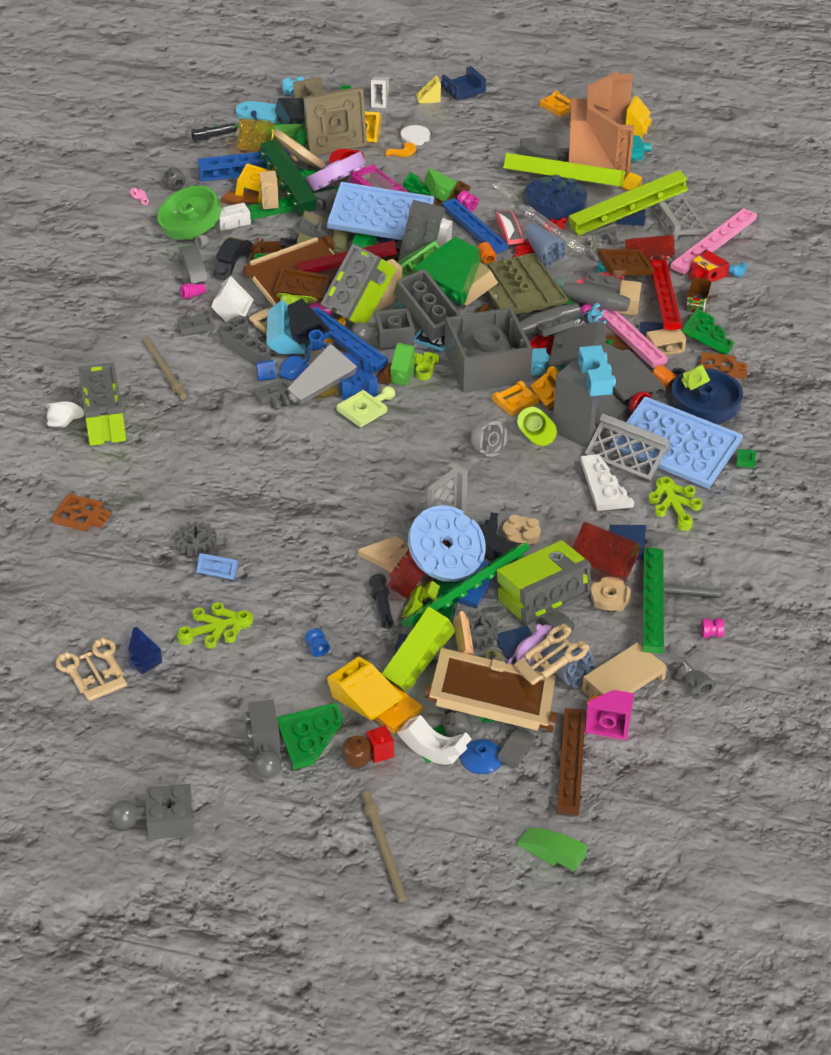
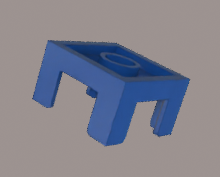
(360, 381)

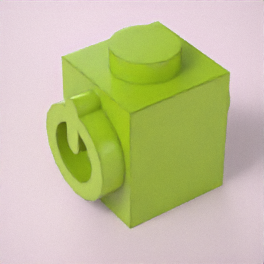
(695, 377)

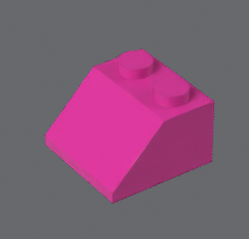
(610, 714)

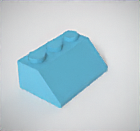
(279, 331)

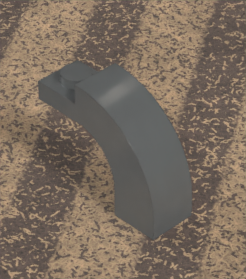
(529, 147)
(193, 263)

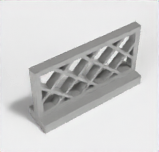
(670, 222)
(636, 435)
(455, 492)

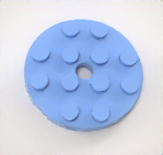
(433, 556)

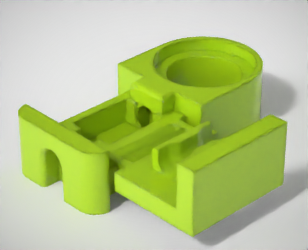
(426, 364)
(417, 597)

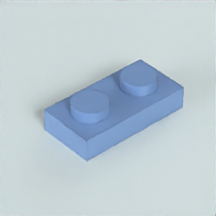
(217, 566)

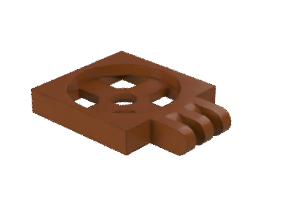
(738, 369)
(94, 518)

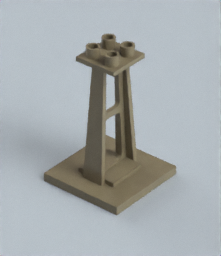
(332, 118)

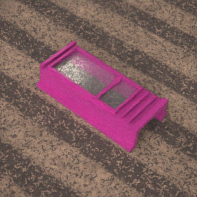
(374, 177)

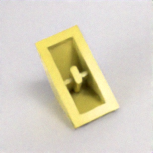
(430, 92)

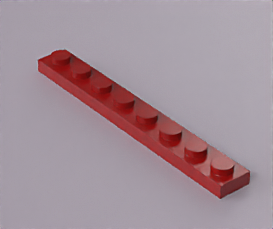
(665, 295)

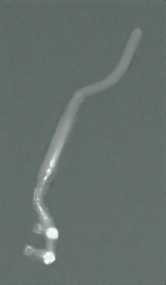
(536, 218)

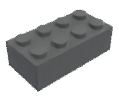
(421, 226)
(425, 302)

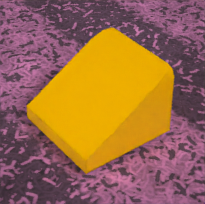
(632, 181)

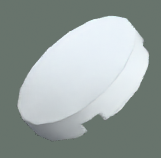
(415, 134)

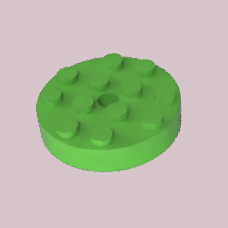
(189, 212)

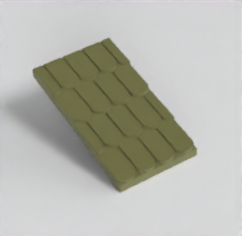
(528, 280)

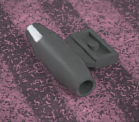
(599, 290)
(551, 320)

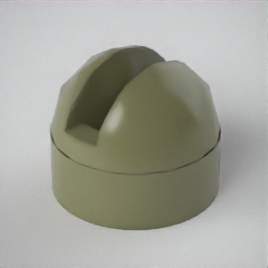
(494, 652)

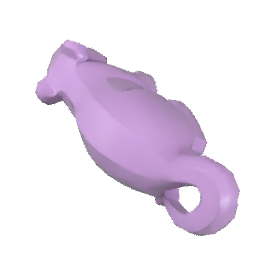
(530, 642)

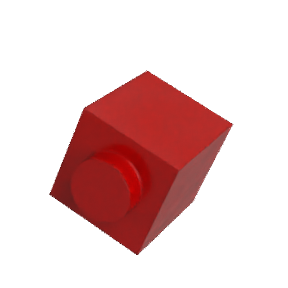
(381, 744)

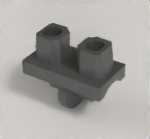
(608, 235)

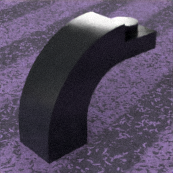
(228, 255)
(494, 544)

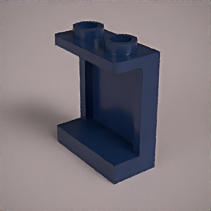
(466, 85)

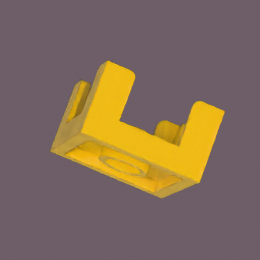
(249, 179)

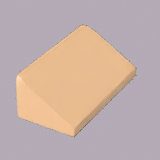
(463, 634)

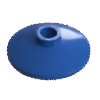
(481, 756)

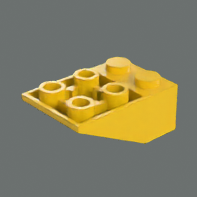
(363, 688)

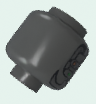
(174, 178)
(457, 723)

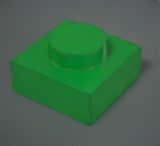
(746, 458)

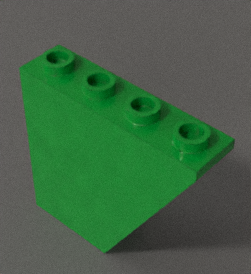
(453, 268)

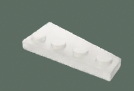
(603, 485)

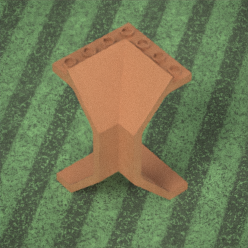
(599, 125)

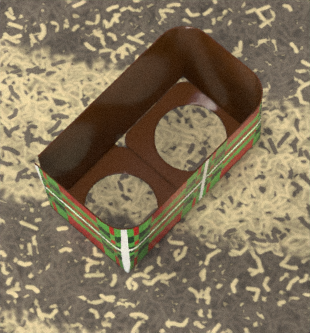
(698, 287)

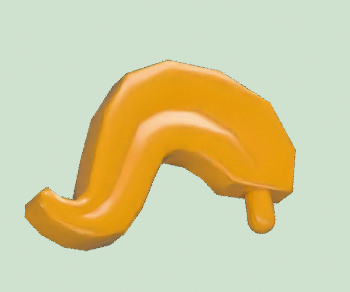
(409, 149)

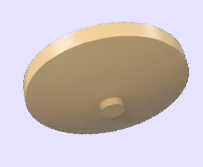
(298, 151)

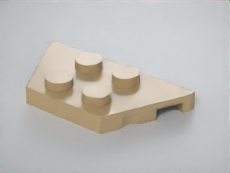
(386, 553)

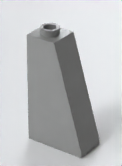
(321, 375)

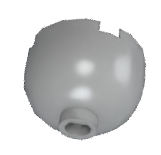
(488, 437)

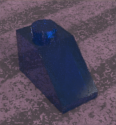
(143, 652)

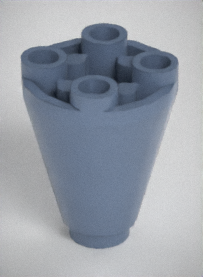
(545, 244)
(572, 672)

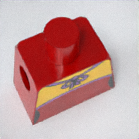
(709, 267)

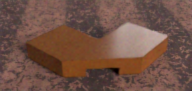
(232, 199)

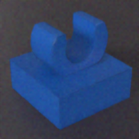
(266, 370)

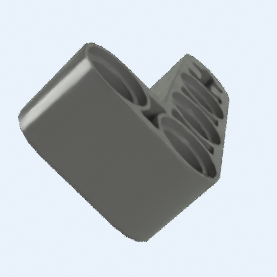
(236, 338)

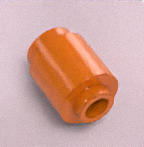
(486, 253)
(664, 375)

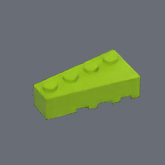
(419, 649)

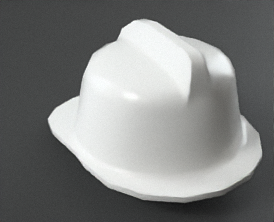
(62, 413)

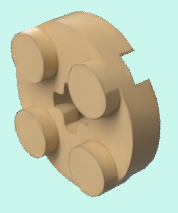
(529, 526)
(614, 602)

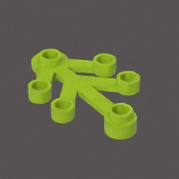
(667, 486)
(239, 620)

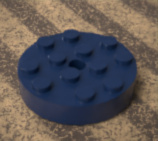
(556, 196)
(713, 401)

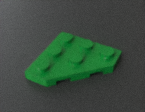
(702, 327)
(309, 733)

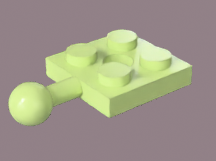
(365, 408)

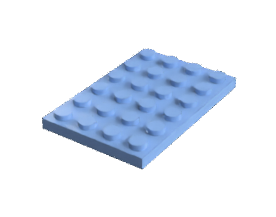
(372, 210)
(697, 446)

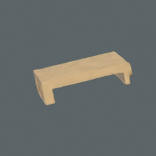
(624, 672)

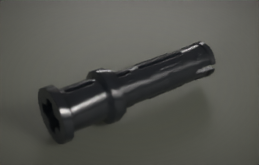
(207, 133)
(381, 594)

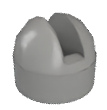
(201, 241)

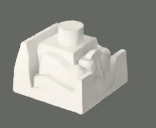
(231, 300)

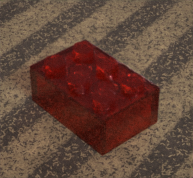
(606, 551)

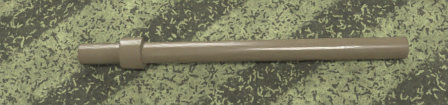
(175, 385)
(372, 812)

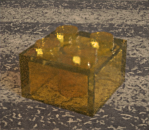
(253, 133)

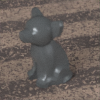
(700, 682)

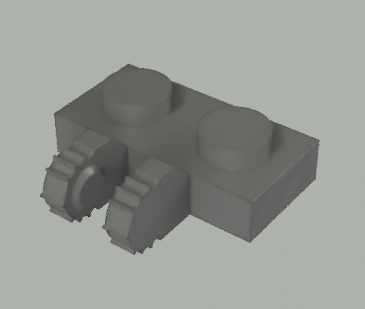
(272, 392)

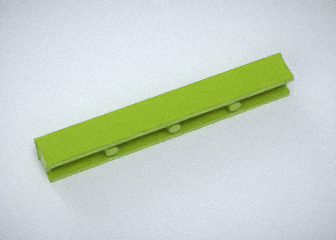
(564, 169)
(628, 203)

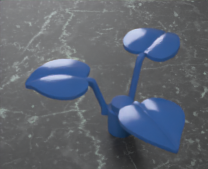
(295, 365)

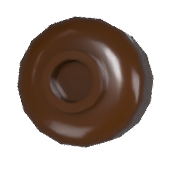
(356, 751)

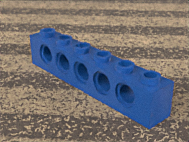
(228, 166)

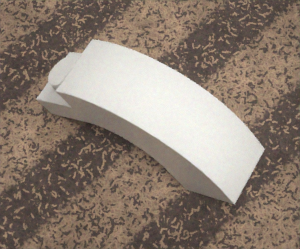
(430, 744)

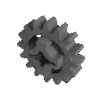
(195, 538)
(483, 629)

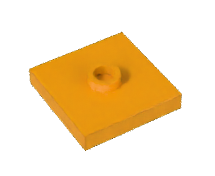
(400, 713)

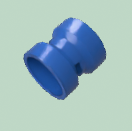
(317, 643)

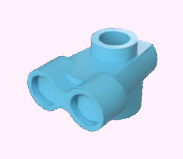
(287, 85)

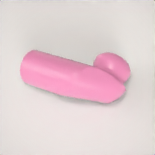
(139, 195)

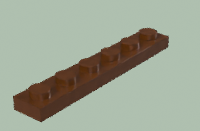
(571, 762)

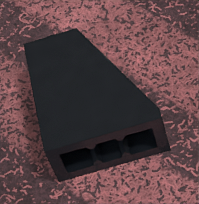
(290, 110)
(303, 321)

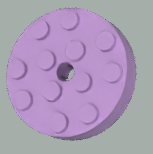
(335, 171)

